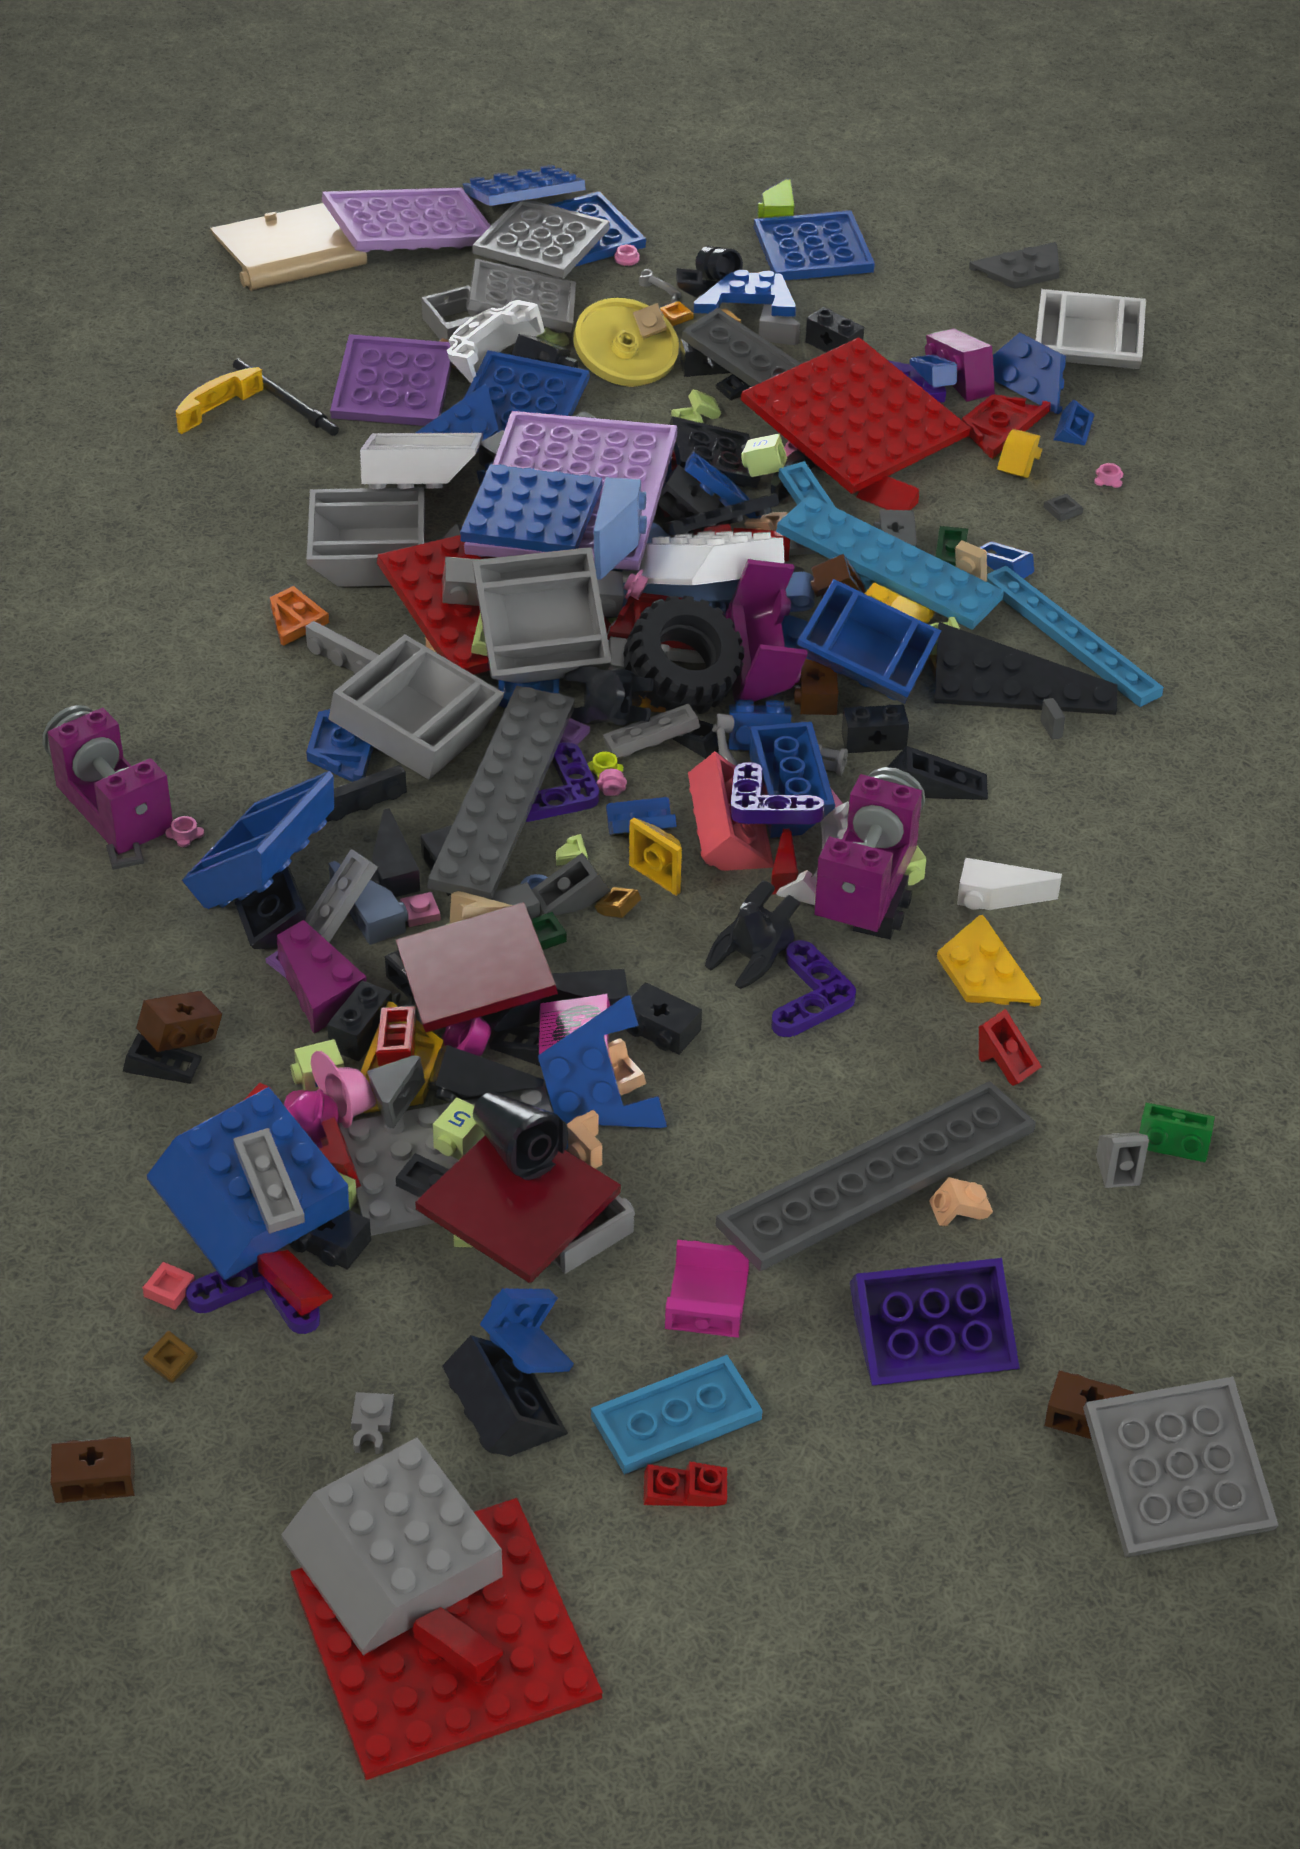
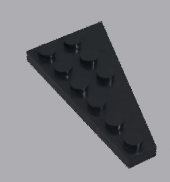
(995, 675)

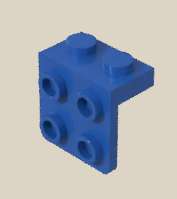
(749, 715)
(515, 1327)

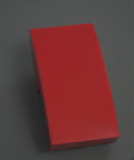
(695, 1486)

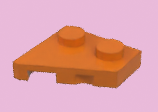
(293, 612)

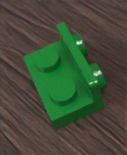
(1177, 1131)

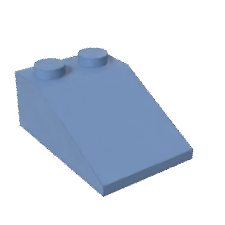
(618, 523)

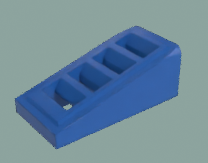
(935, 370)
(1016, 559)

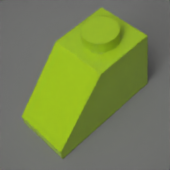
(777, 201)

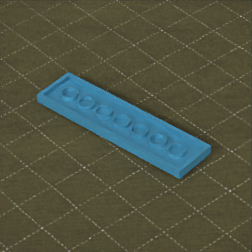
(891, 561)

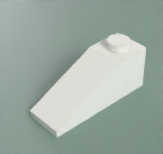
(1002, 885)

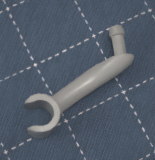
(647, 279)
(724, 725)

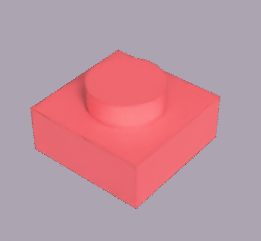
(168, 1285)

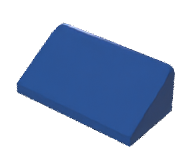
(1074, 424)

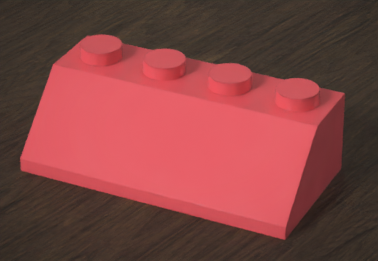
(723, 840)

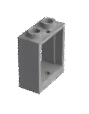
(435, 307)
(618, 1227)

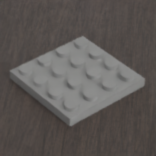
(541, 237)
(498, 284)
(1179, 1466)

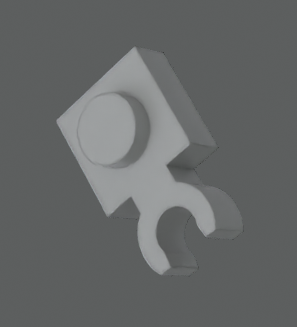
(371, 1416)

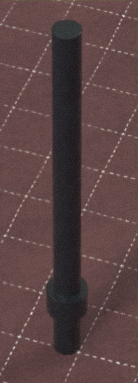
(315, 417)

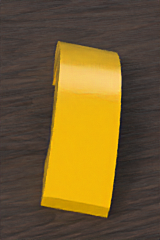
(216, 392)

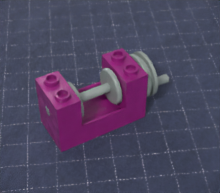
(89, 768)
(866, 866)

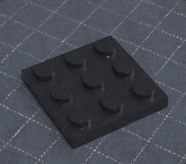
(715, 445)

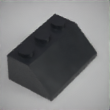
(501, 1400)

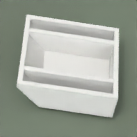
(1092, 327)
(415, 458)
(705, 557)

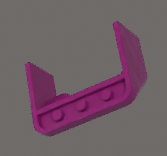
(758, 615)

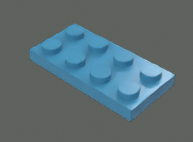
(676, 1414)

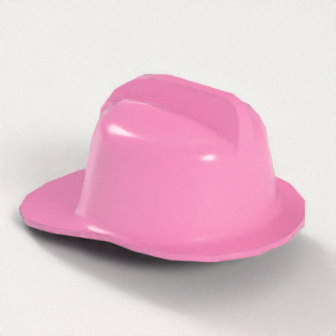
(344, 1085)

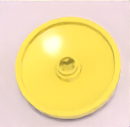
(613, 346)

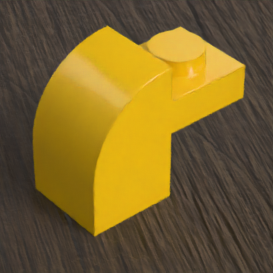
(1019, 453)

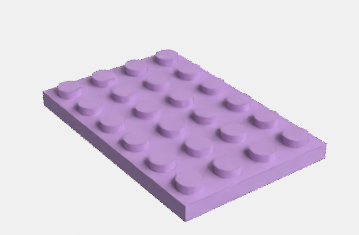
(406, 218)

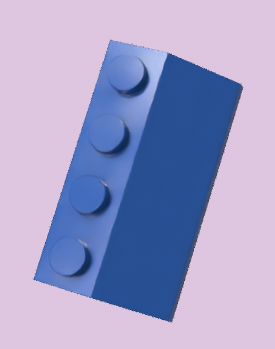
(790, 766)

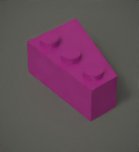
(972, 358)
(316, 973)

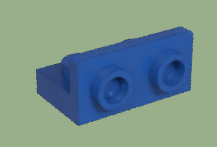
(654, 811)

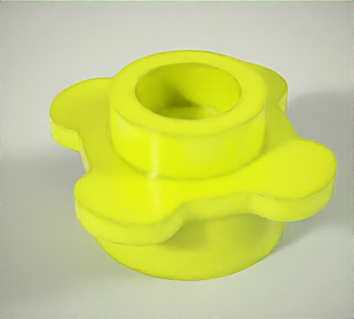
(604, 761)

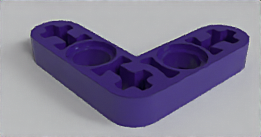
(570, 792)
(769, 808)
(822, 992)
(208, 1283)

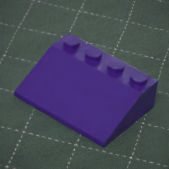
(934, 1321)

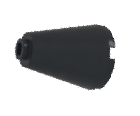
(521, 1133)

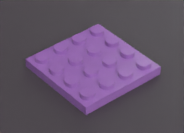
(392, 380)

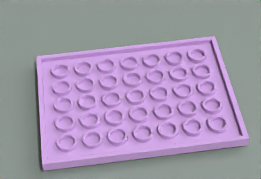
(589, 448)

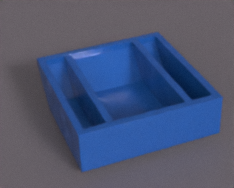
(868, 641)
(262, 842)
(211, 1195)

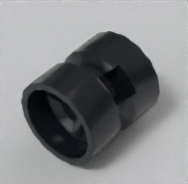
(718, 262)

